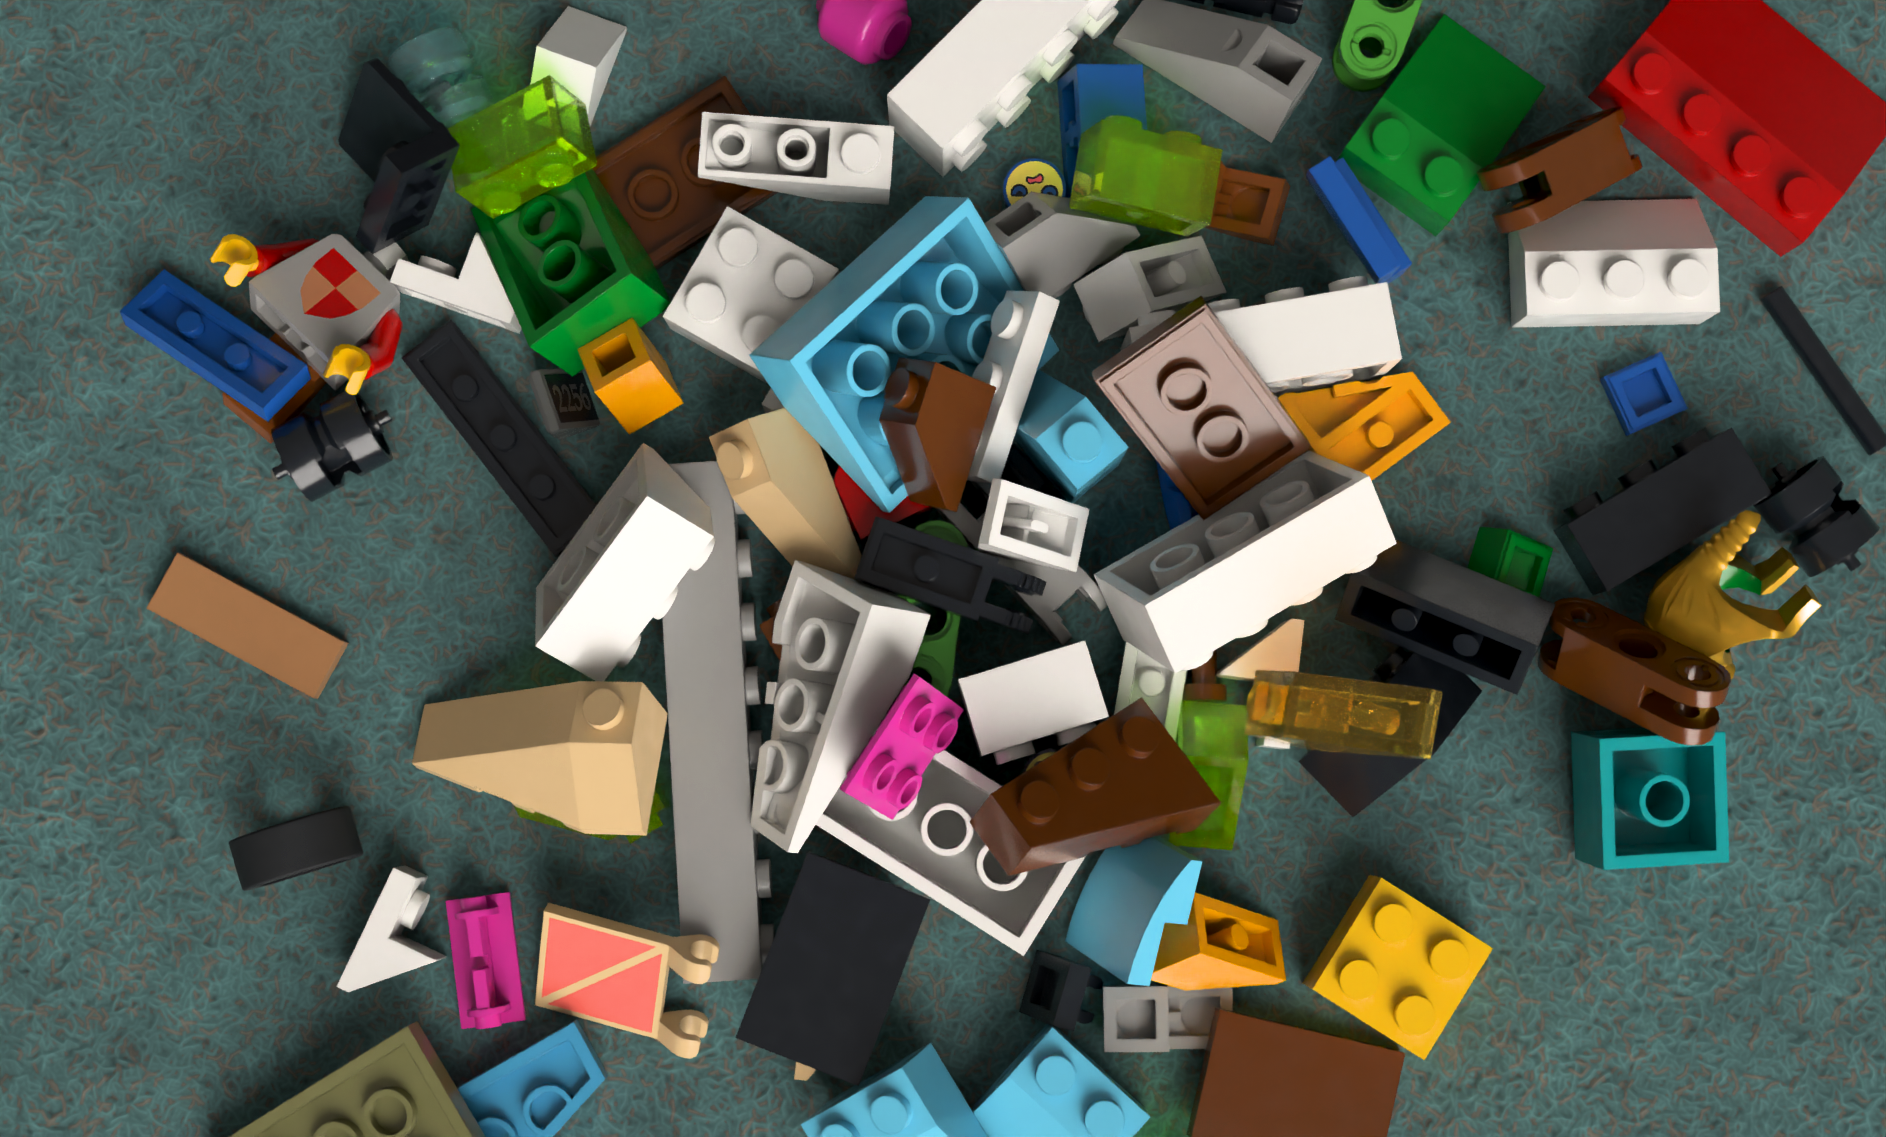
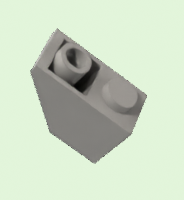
(1054, 243)

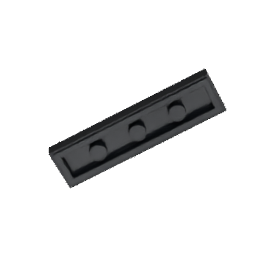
(501, 435)

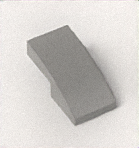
(1159, 1017)

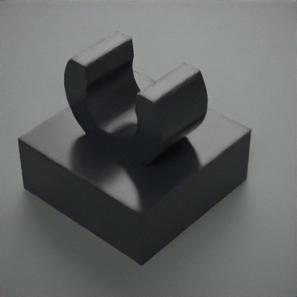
(1057, 991)

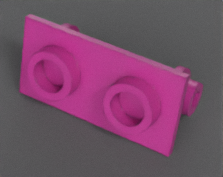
(485, 961)

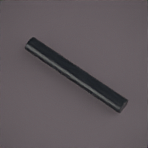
(1825, 370)

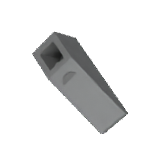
(1223, 60)

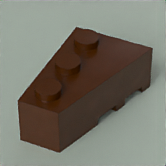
(1095, 794)

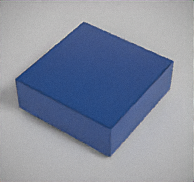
(1643, 393)

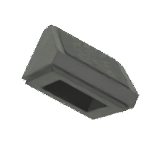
(563, 402)

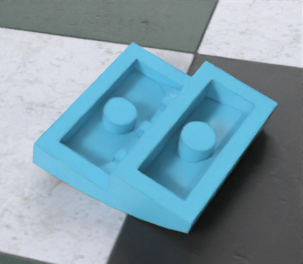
(1129, 902)

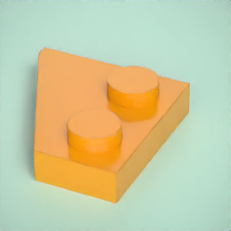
(1367, 421)

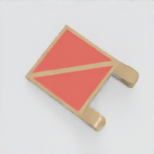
(621, 975)

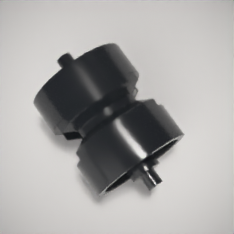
(326, 447)
(1821, 523)

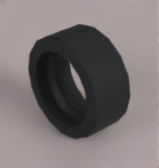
(295, 847)

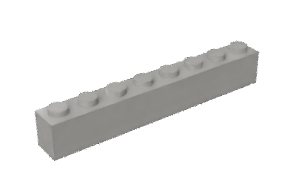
(714, 743)

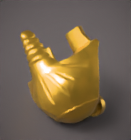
(1696, 612)

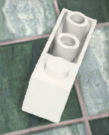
(798, 156)

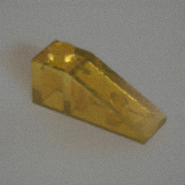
(1342, 714)

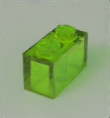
(522, 147)
(1146, 176)

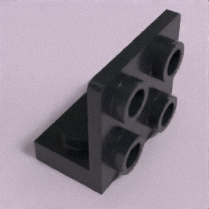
(400, 151)

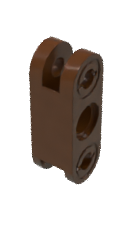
(1561, 169)
(1635, 671)

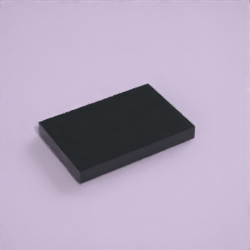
(833, 968)

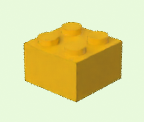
(1397, 966)

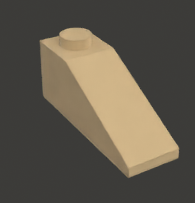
(787, 490)

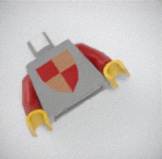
(323, 301)

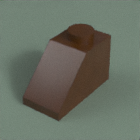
(934, 428)

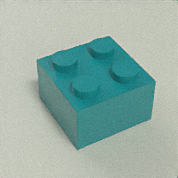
(1648, 799)

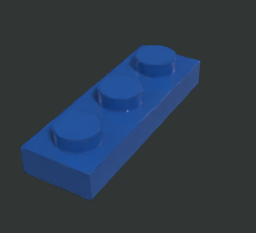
(215, 345)

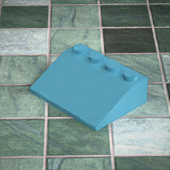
(911, 295)

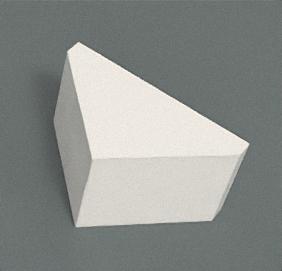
(579, 55)
(1032, 527)

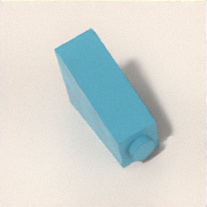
(1067, 437)

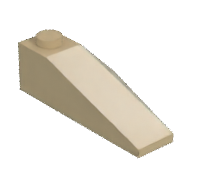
(554, 750)

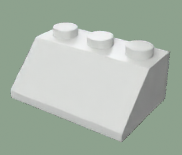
(1615, 266)
(622, 567)

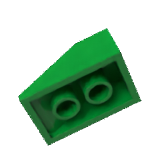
(1440, 125)
(572, 268)

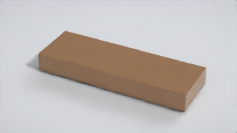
(247, 625)

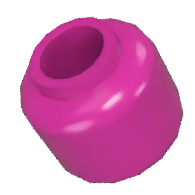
(864, 27)

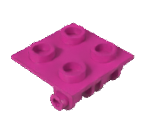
(903, 746)

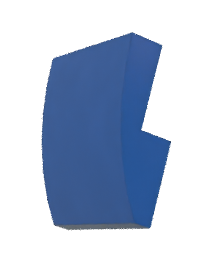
(1358, 220)

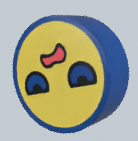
(1034, 176)

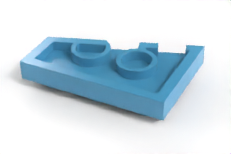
(536, 1087)

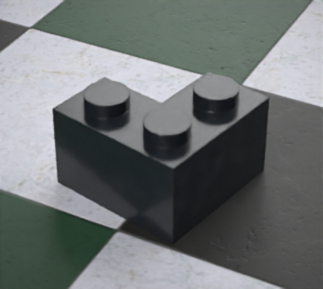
(1362, 778)

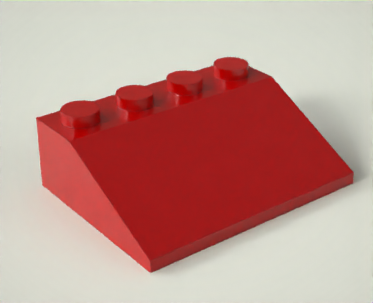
(1747, 113)

